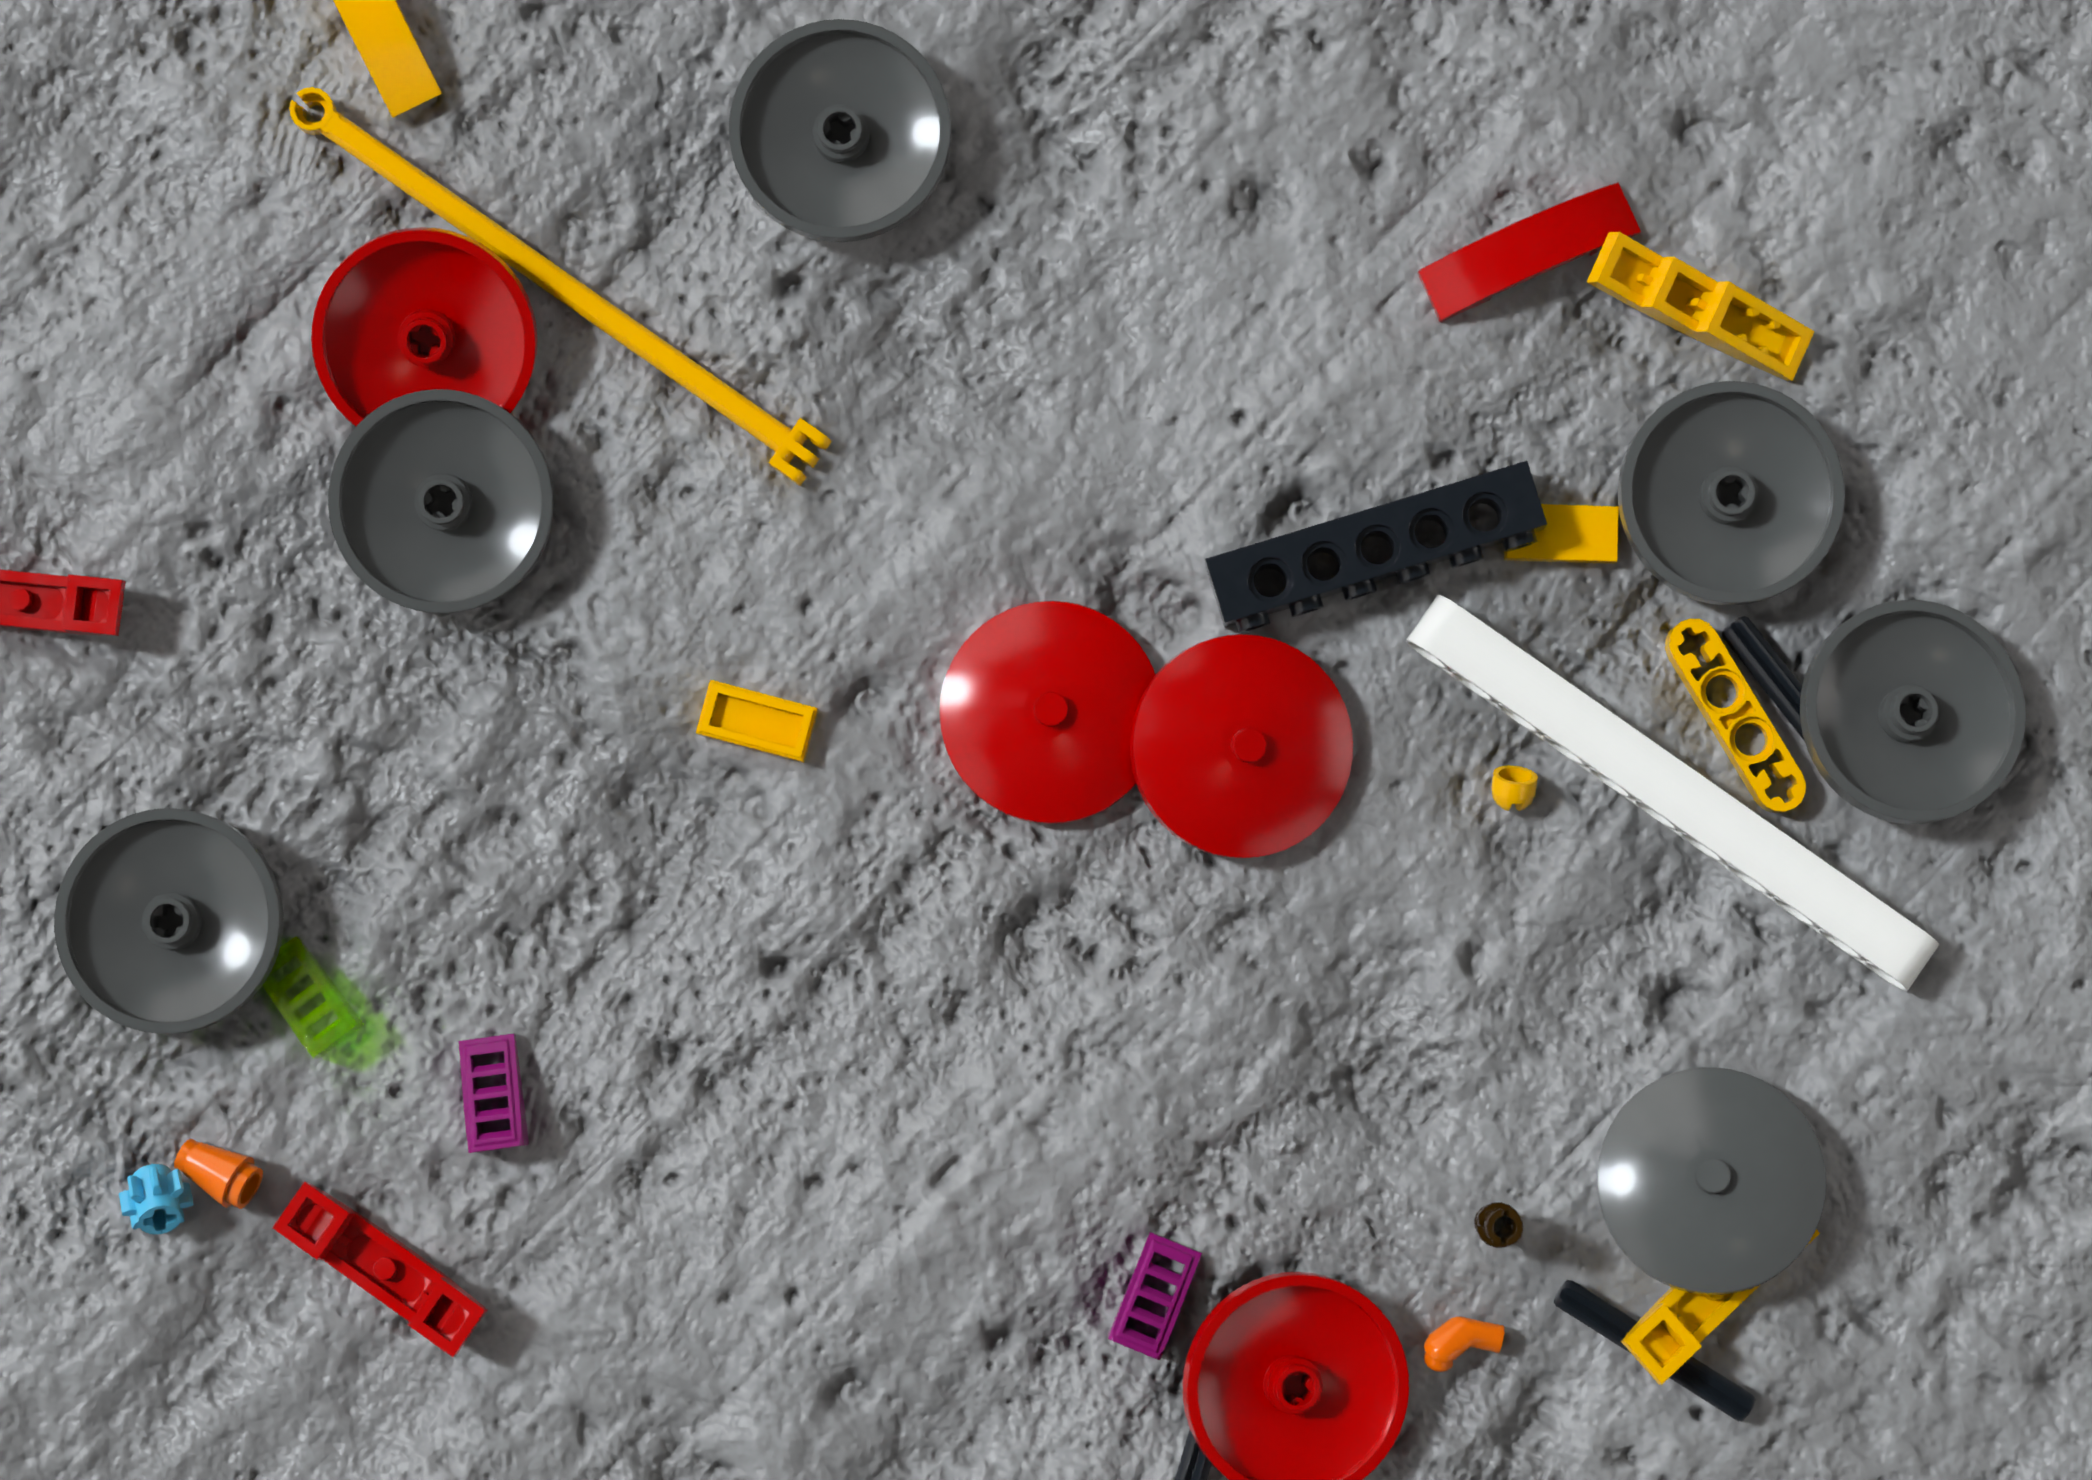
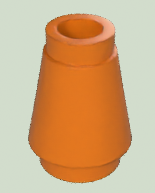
(220, 1172)

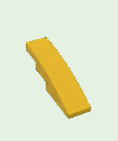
(389, 52)
(1700, 306)

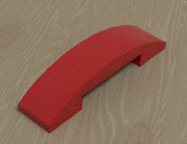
(1526, 250)
(61, 603)
(381, 1267)

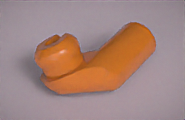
(1456, 1337)

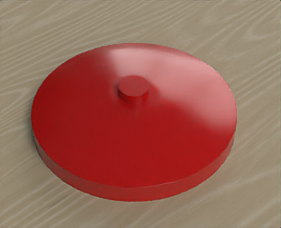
(419, 317)
(1045, 711)
(1241, 746)
(1295, 1381)

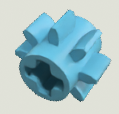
(155, 1199)

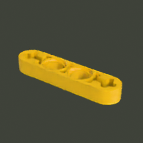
(1742, 711)

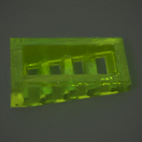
(335, 1033)

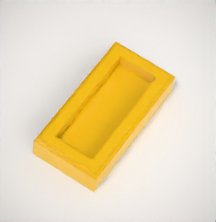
(1574, 536)
(757, 721)

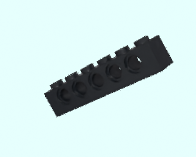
(1506, 490)

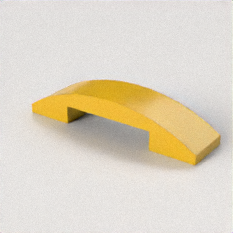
(1677, 1325)

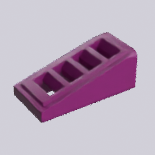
(476, 1139)
(1133, 1339)

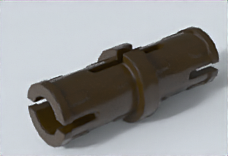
(1507, 1235)

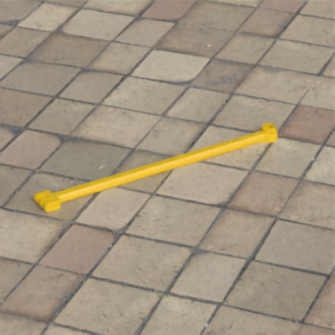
(563, 286)

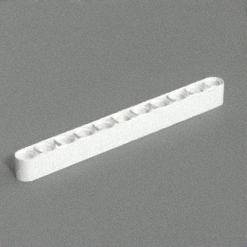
(1672, 793)

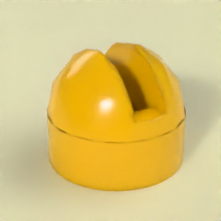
(1513, 786)

